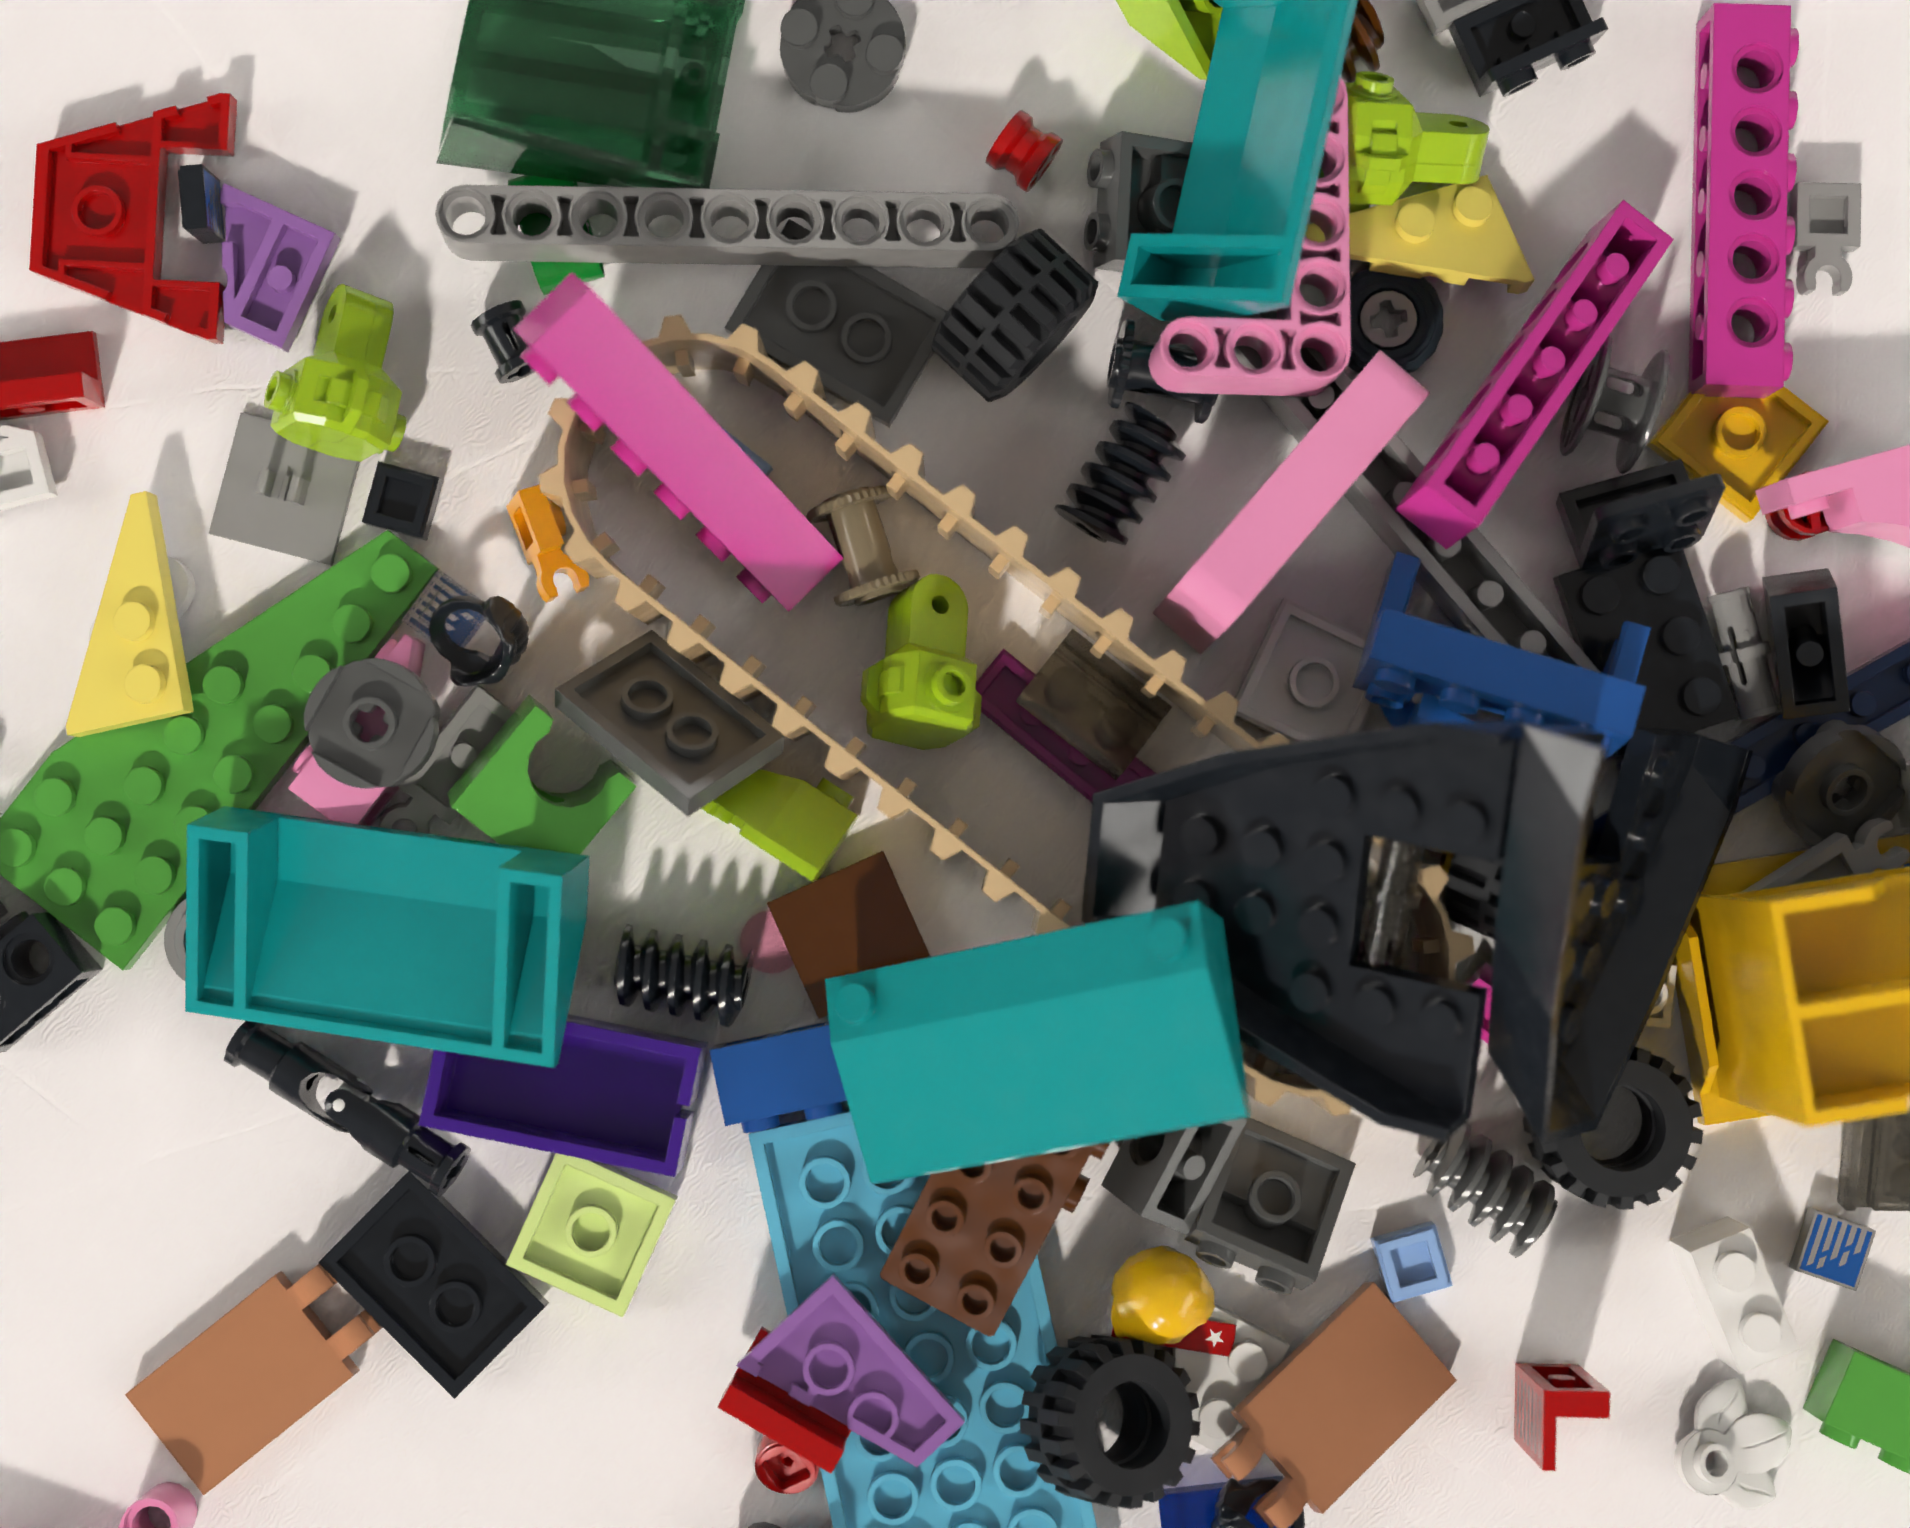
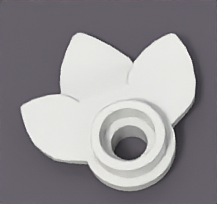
(1741, 1446)

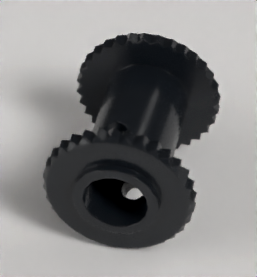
(1131, 372)

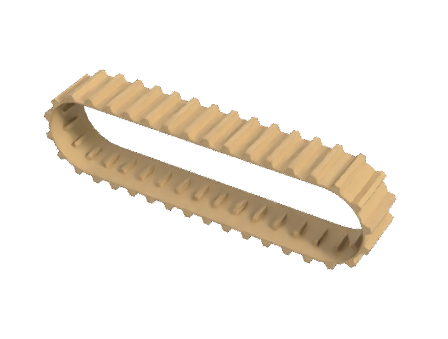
(853, 427)

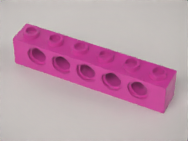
(1766, 44)
(1534, 376)

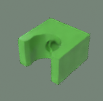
(515, 811)

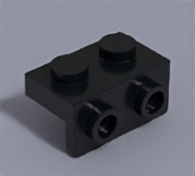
(1518, 37)

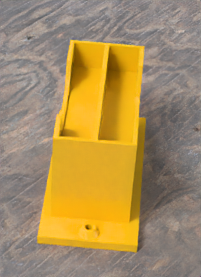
(1798, 994)

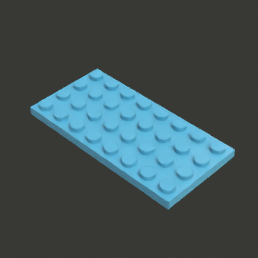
(835, 1221)

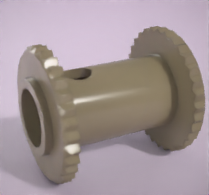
(862, 545)

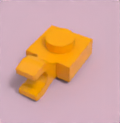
(540, 533)

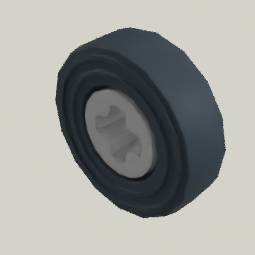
(1405, 296)

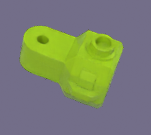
(1399, 146)
(341, 395)
(924, 684)

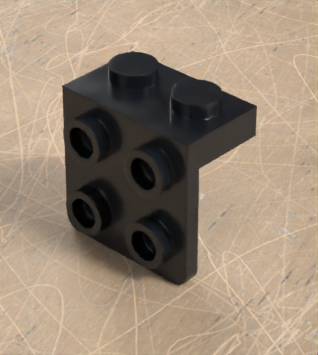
(1638, 513)

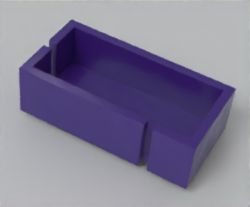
(604, 1102)

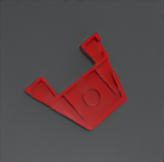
(105, 213)

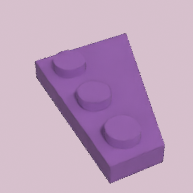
(853, 1370)

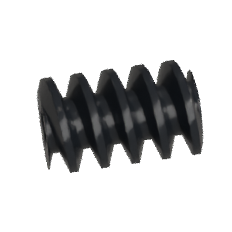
(1122, 475)
(681, 977)

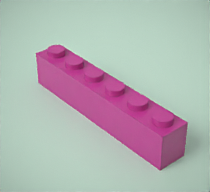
(675, 438)

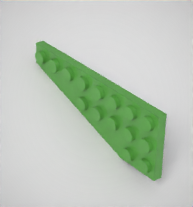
(109, 811)

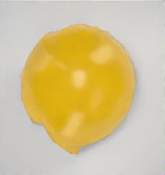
(1160, 1296)

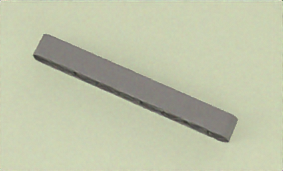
(700, 210)

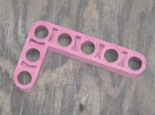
(1298, 325)
(1291, 503)

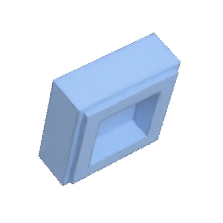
(1411, 1262)

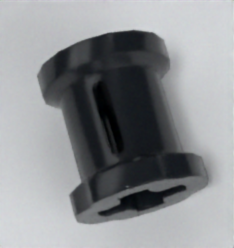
(494, 327)

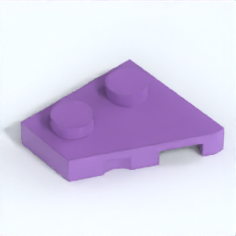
(270, 267)

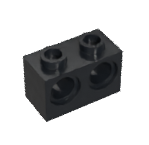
(33, 996)

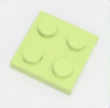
(592, 1231)

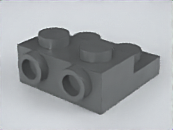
(1137, 192)
(1272, 1208)

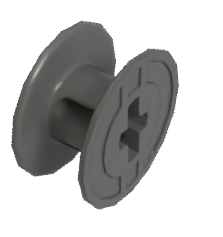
(1635, 410)

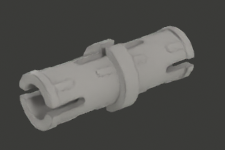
(1744, 653)

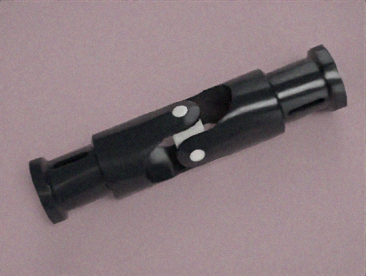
(379, 1126)

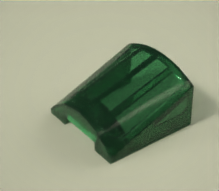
(591, 90)

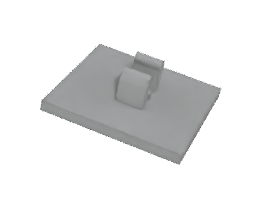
(282, 494)

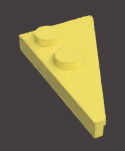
(1439, 234)
(136, 648)

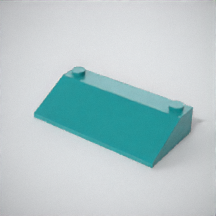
(1247, 165)
(383, 933)
(1040, 1043)

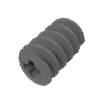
(1491, 1187)

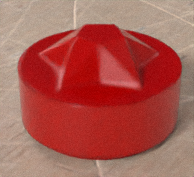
(783, 1469)

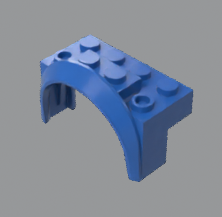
(1473, 672)

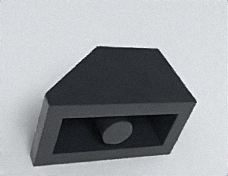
(1806, 643)

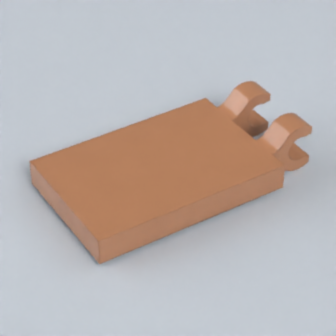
(249, 1377)
(1334, 1406)

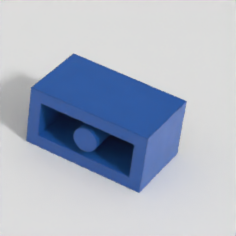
(777, 1076)

